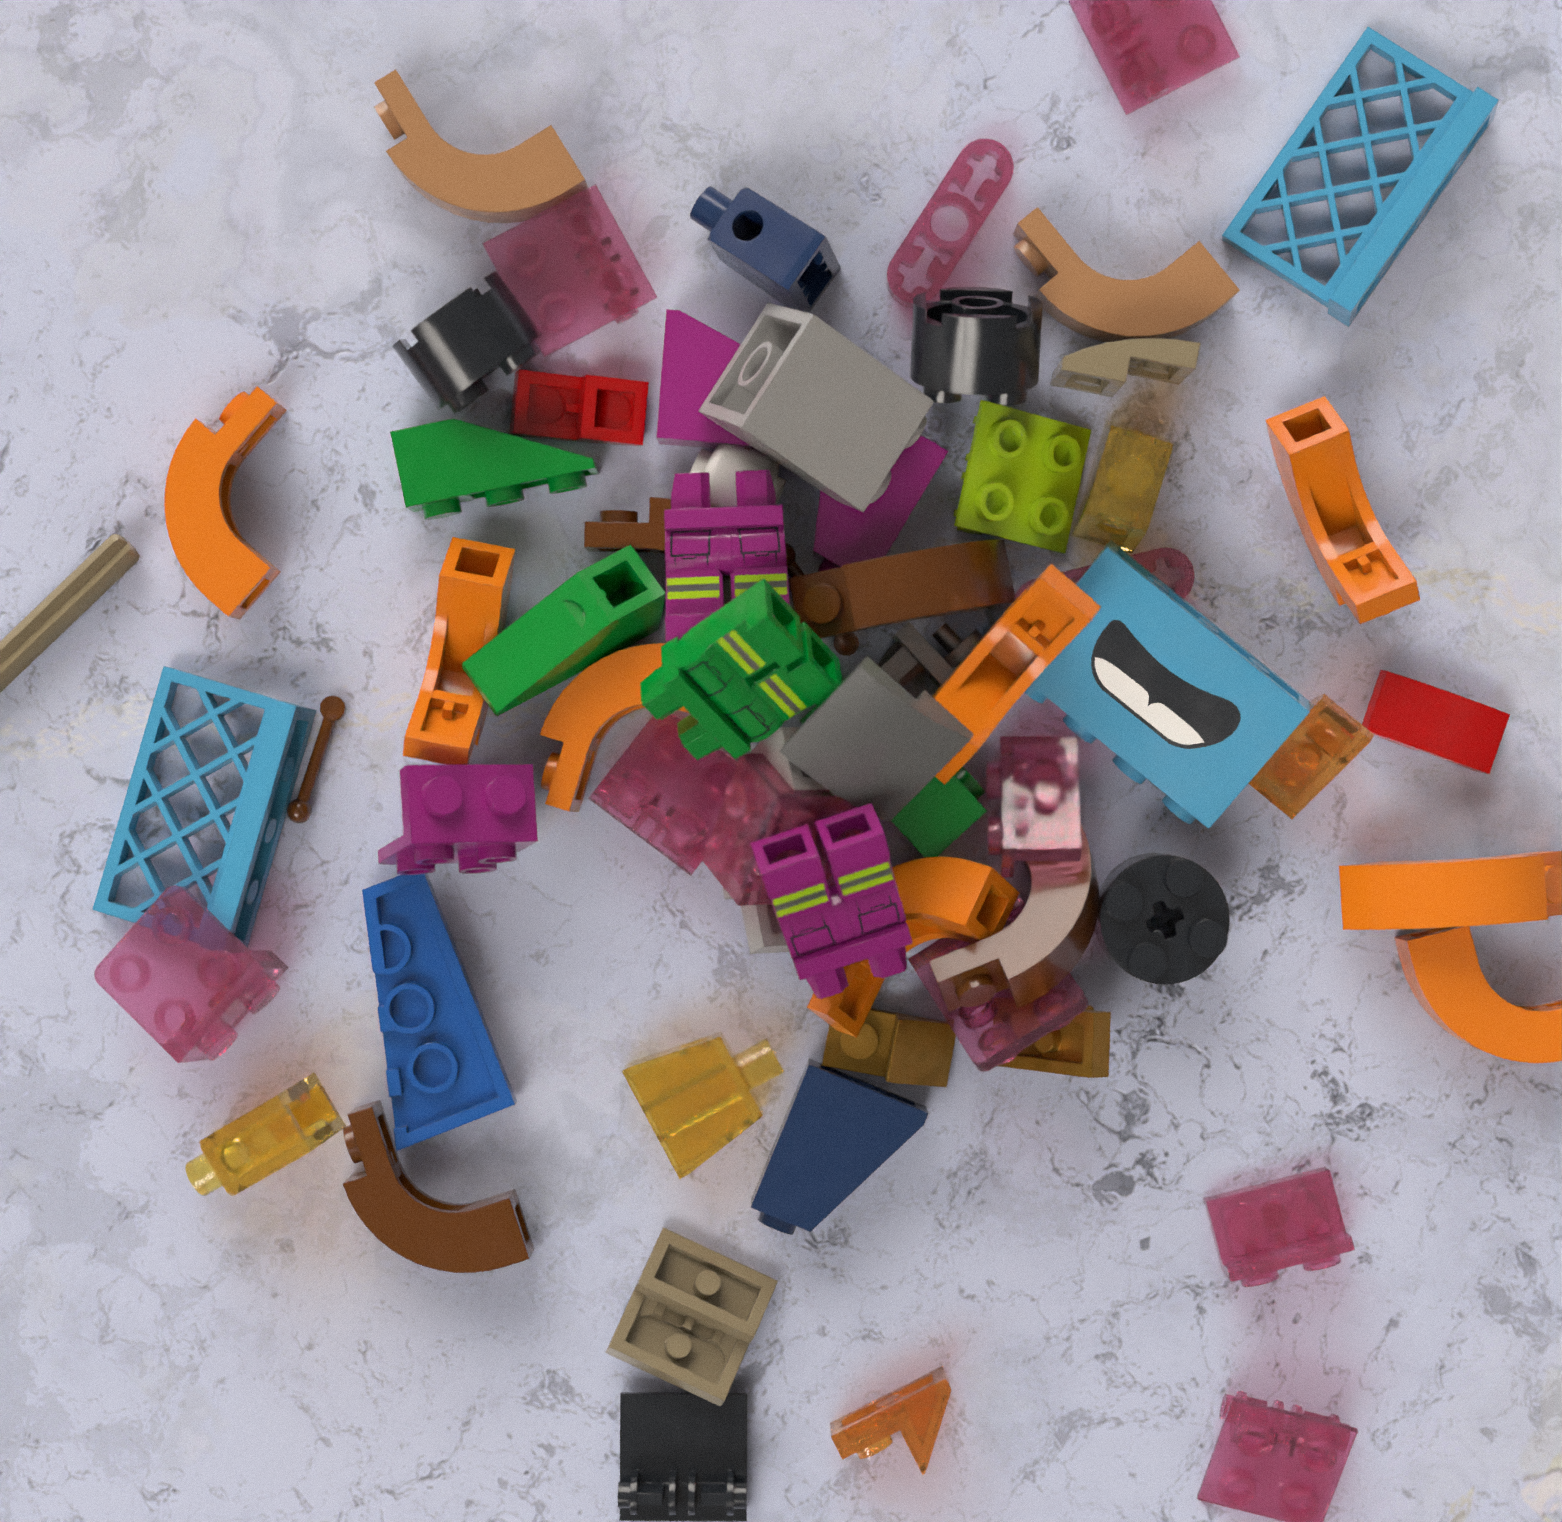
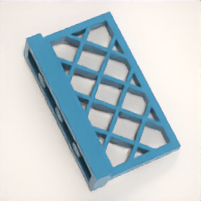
(1407, 203)
(258, 809)

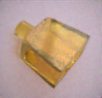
(1122, 486)
(701, 1095)
(265, 1139)

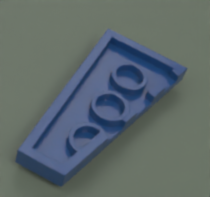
(433, 1029)

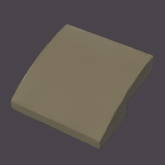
(1106, 366)
(691, 1317)

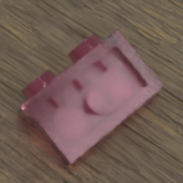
(1037, 801)
(1278, 1227)

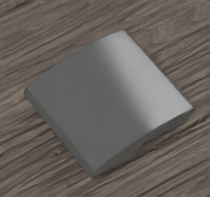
(876, 741)

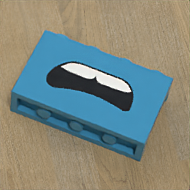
(1168, 691)

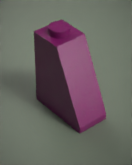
(690, 369)
(854, 536)

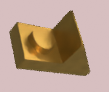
(895, 1047)
(1073, 1050)

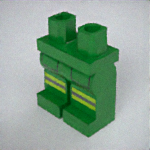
(741, 674)

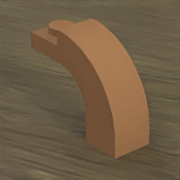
(470, 185)
(1117, 308)

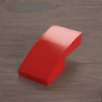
(579, 408)
(1435, 721)

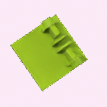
(1021, 477)

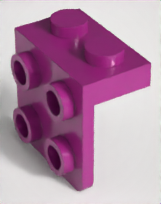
(463, 817)

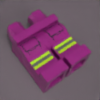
(720, 542)
(841, 922)

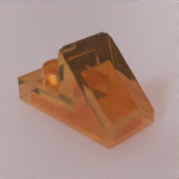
(1311, 756)
(911, 1409)

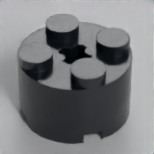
(468, 343)
(976, 345)
(1194, 934)

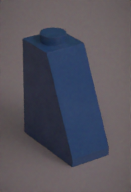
(829, 1145)

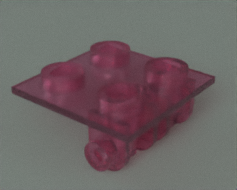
(1153, 44)
(571, 270)
(666, 792)
(1276, 1460)

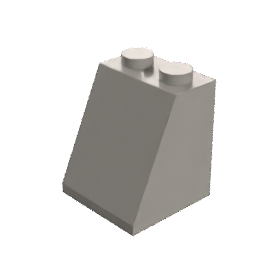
(818, 405)

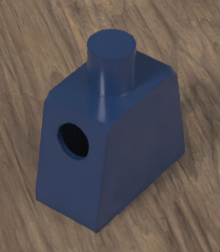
(784, 258)

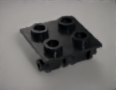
(682, 1457)

